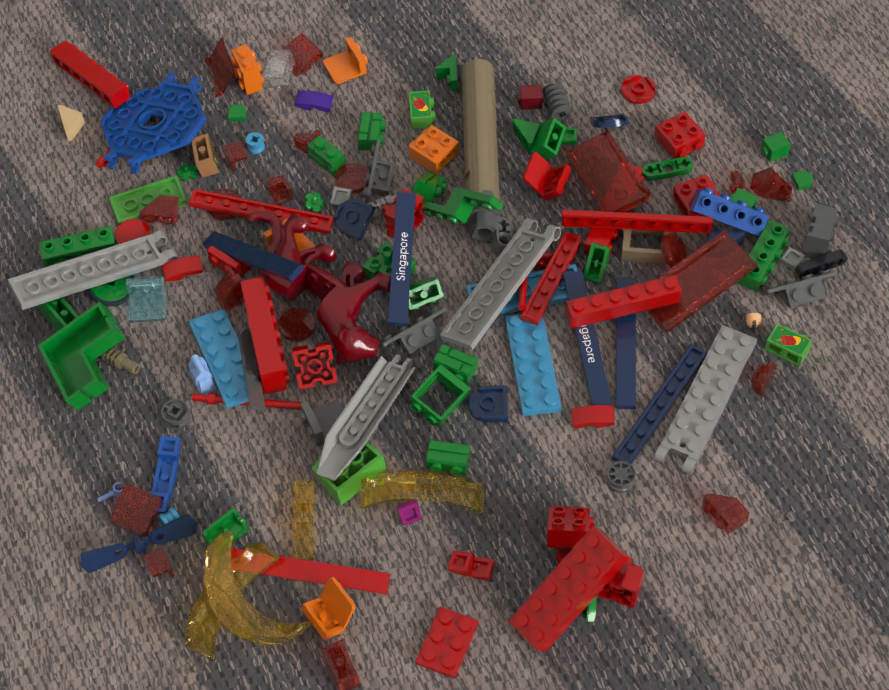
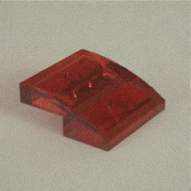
(304, 52)
(135, 510)

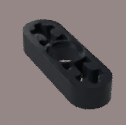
(824, 262)

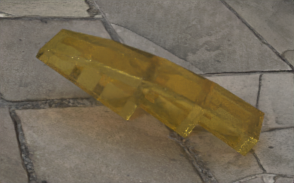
(304, 519)

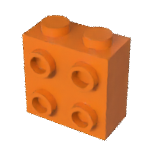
(247, 69)
(433, 149)

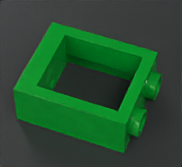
(451, 382)

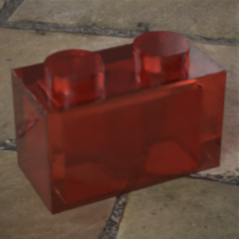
(341, 666)

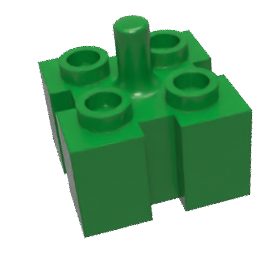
(383, 262)

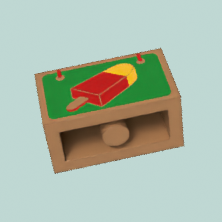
(205, 155)

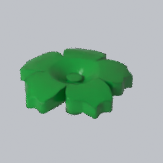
(187, 172)
(314, 202)

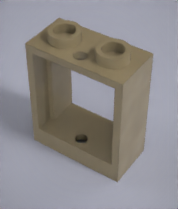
(641, 254)

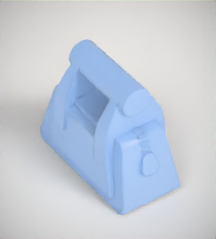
(201, 375)

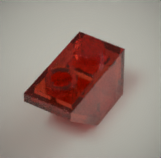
(771, 186)
(161, 209)
(229, 291)
(726, 510)

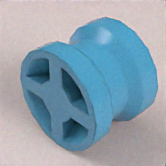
(255, 148)
(169, 516)

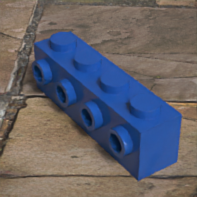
(729, 212)

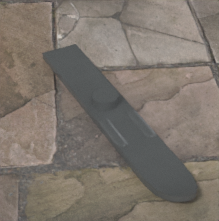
(251, 371)

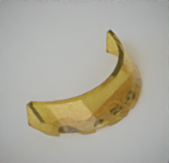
(422, 487)
(231, 605)
(204, 624)

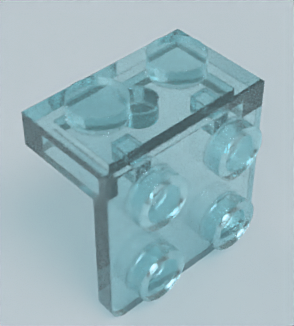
(147, 299)

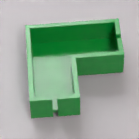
(73, 353)

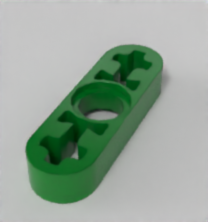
(672, 163)

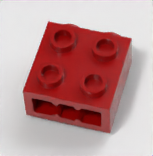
(679, 135)
(684, 193)
(567, 526)

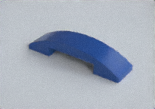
(166, 470)

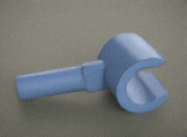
(114, 492)

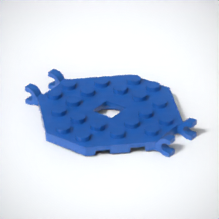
(136, 142)

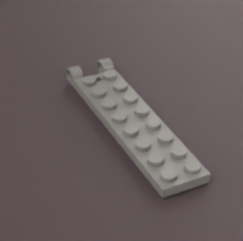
(90, 270)
(499, 284)
(707, 397)

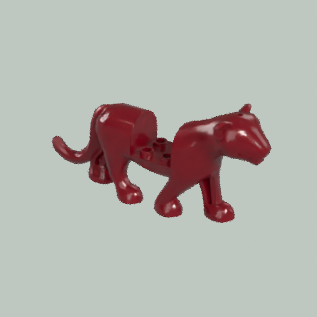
(340, 298)

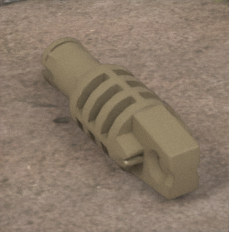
(120, 360)

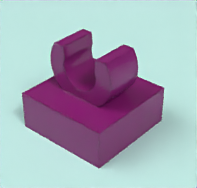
(409, 512)

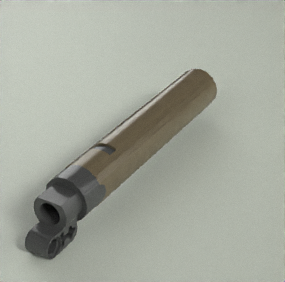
(481, 152)

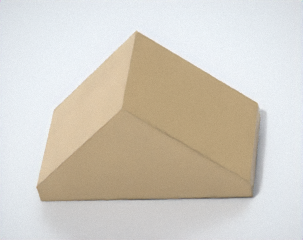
(71, 120)

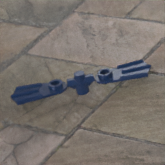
(104, 556)

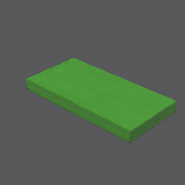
(129, 203)

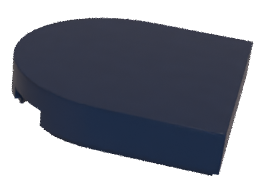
(609, 121)
(353, 217)
(489, 404)

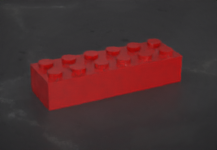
(265, 335)
(569, 589)

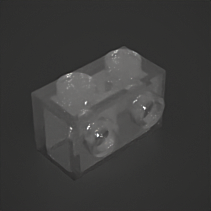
(279, 68)

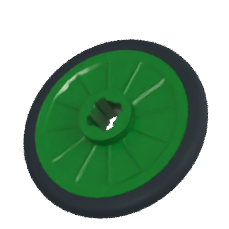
(109, 294)

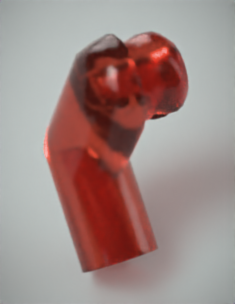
(738, 182)

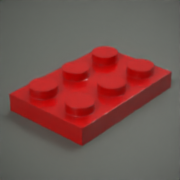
(447, 642)

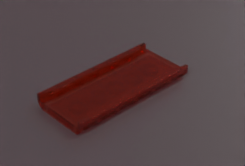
(608, 174)
(703, 278)

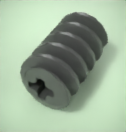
(557, 101)

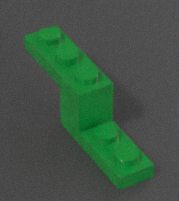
(461, 205)

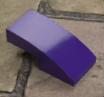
(313, 99)

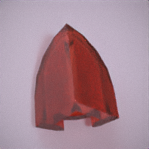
(762, 378)

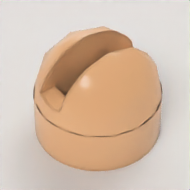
(753, 317)

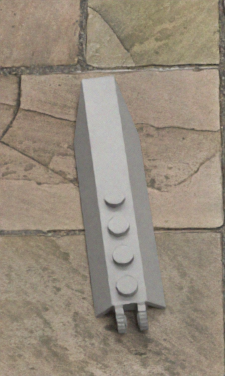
(363, 415)

